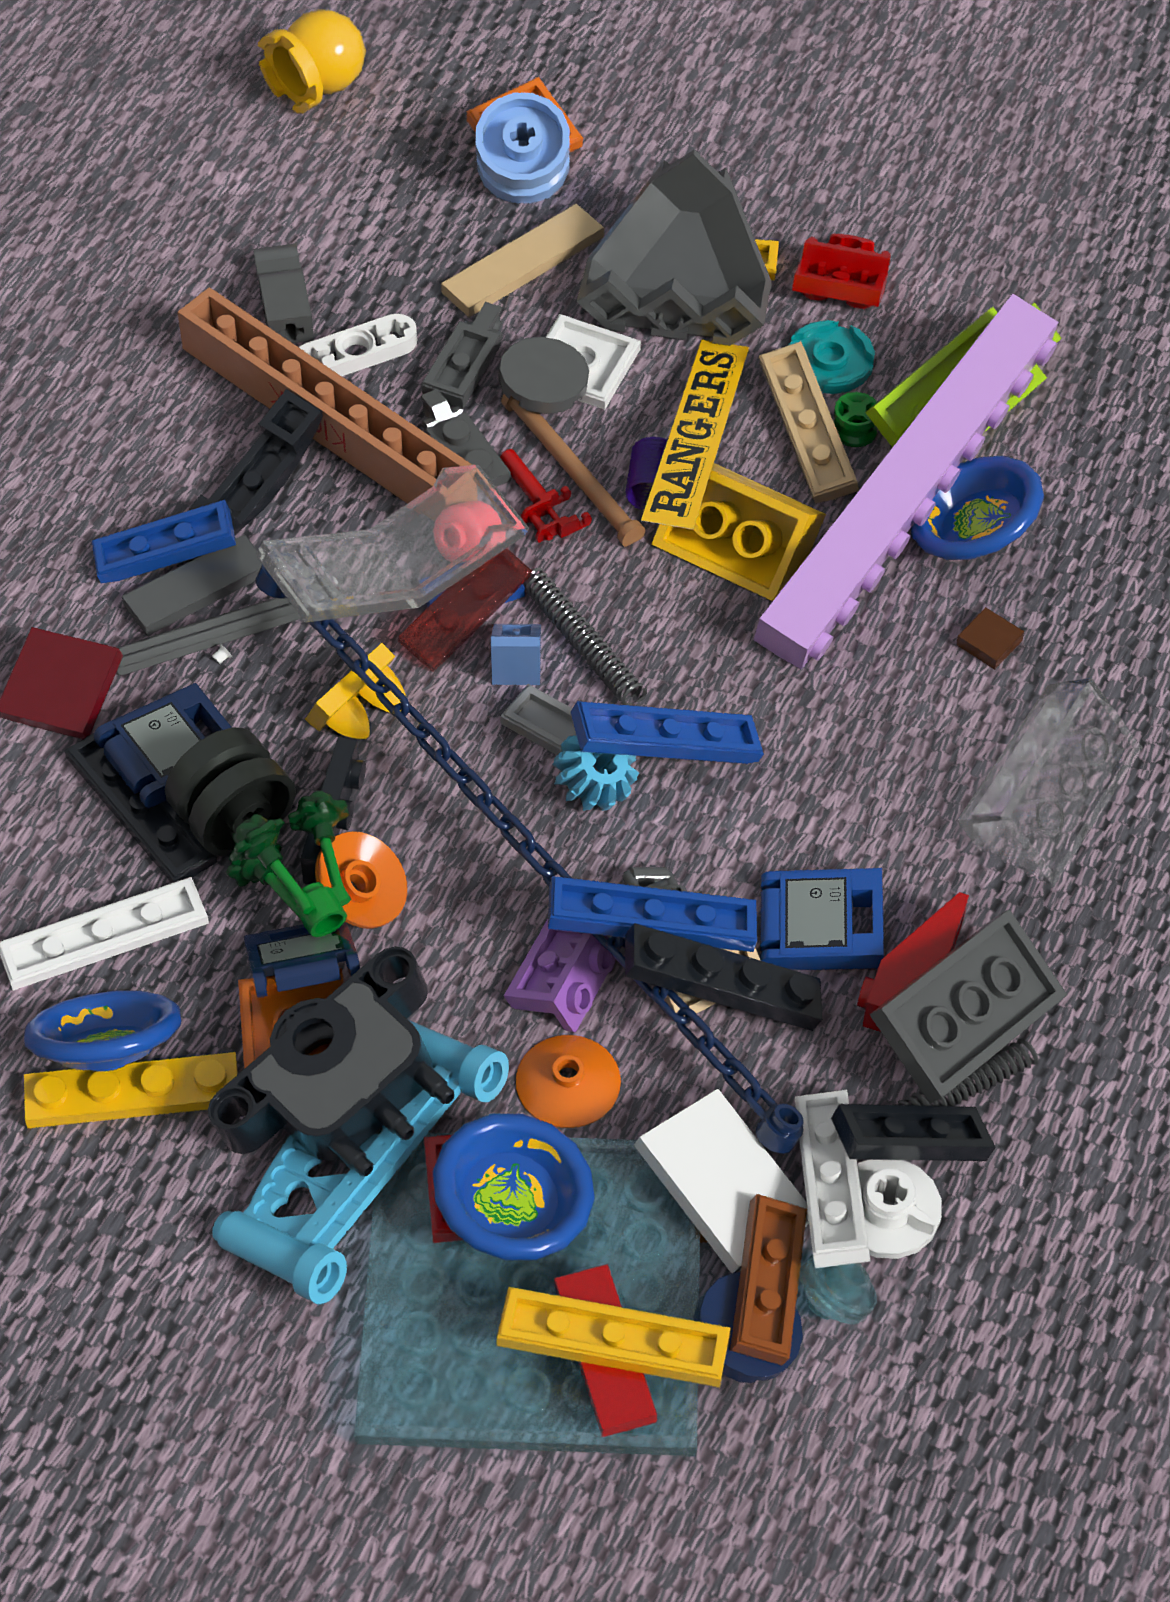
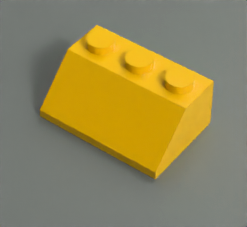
(745, 533)

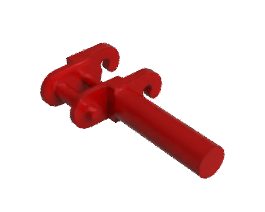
(542, 502)

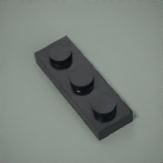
(342, 776)
(912, 1132)

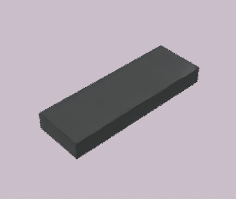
(193, 586)

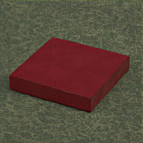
(59, 683)

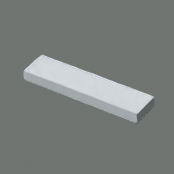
(102, 933)
(831, 1185)

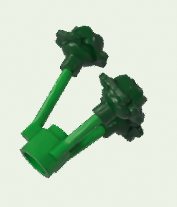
(259, 859)

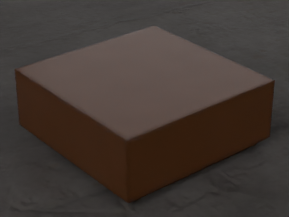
(990, 638)

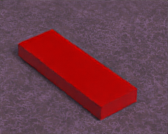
(617, 1395)

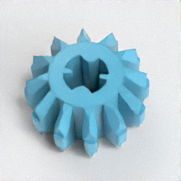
(594, 787)

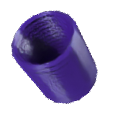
(643, 468)

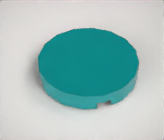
(833, 370)

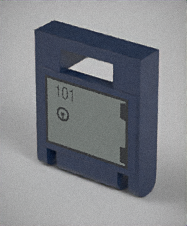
(154, 737)
(299, 957)

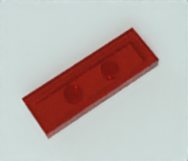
(463, 609)

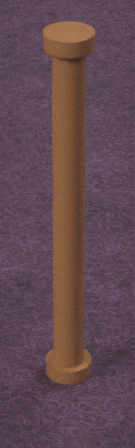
(628, 530)

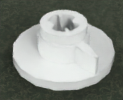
(898, 1207)

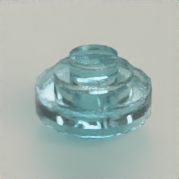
(838, 1291)

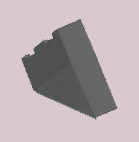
(680, 260)

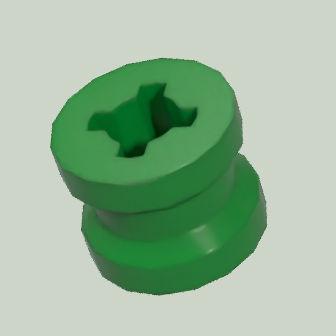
(849, 413)

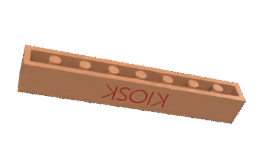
(352, 421)

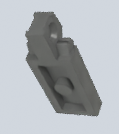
(466, 357)
(461, 435)

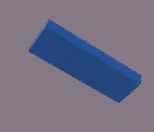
(163, 542)

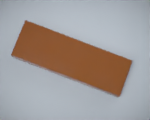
(769, 1280)

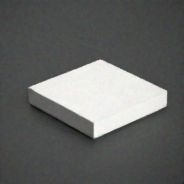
(605, 353)

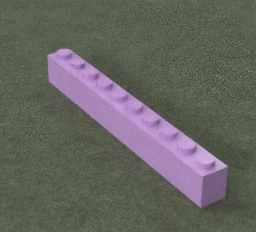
(905, 483)

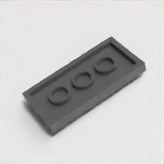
(968, 1006)

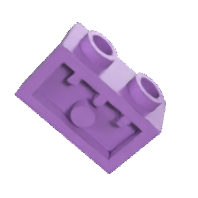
(561, 976)

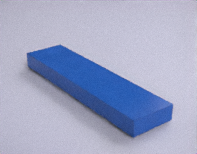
(666, 733)
(614, 908)

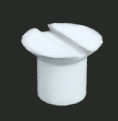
(221, 654)

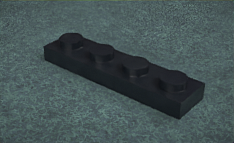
(723, 977)

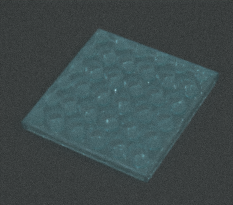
(437, 1309)

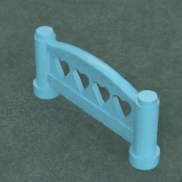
(303, 1245)

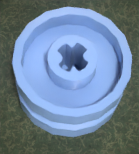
(522, 148)

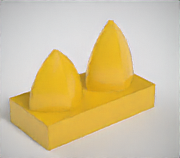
(341, 707)

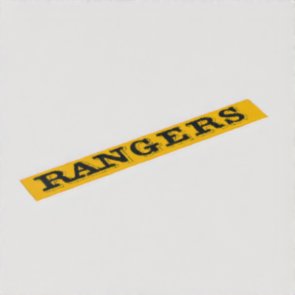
(695, 435)

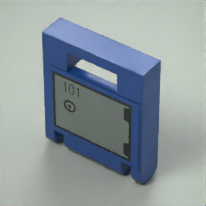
(810, 919)

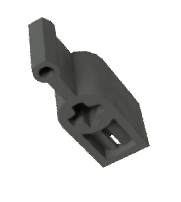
(284, 292)

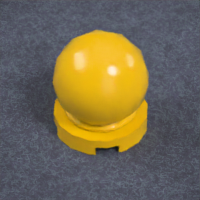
(312, 57)

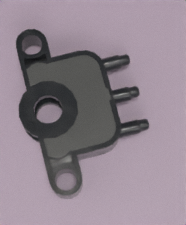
(350, 1088)

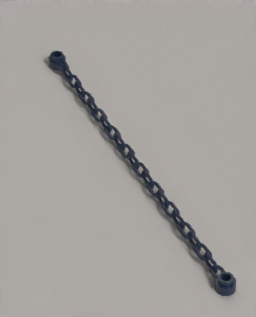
(779, 1125)

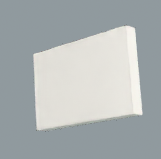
(714, 1171)

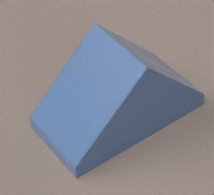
(516, 654)

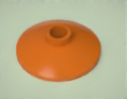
(375, 874)
(566, 1100)

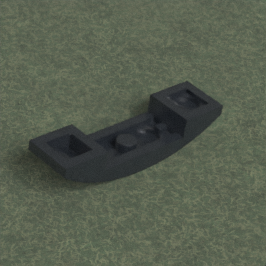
(270, 460)

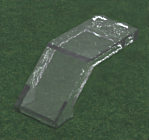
(402, 557)

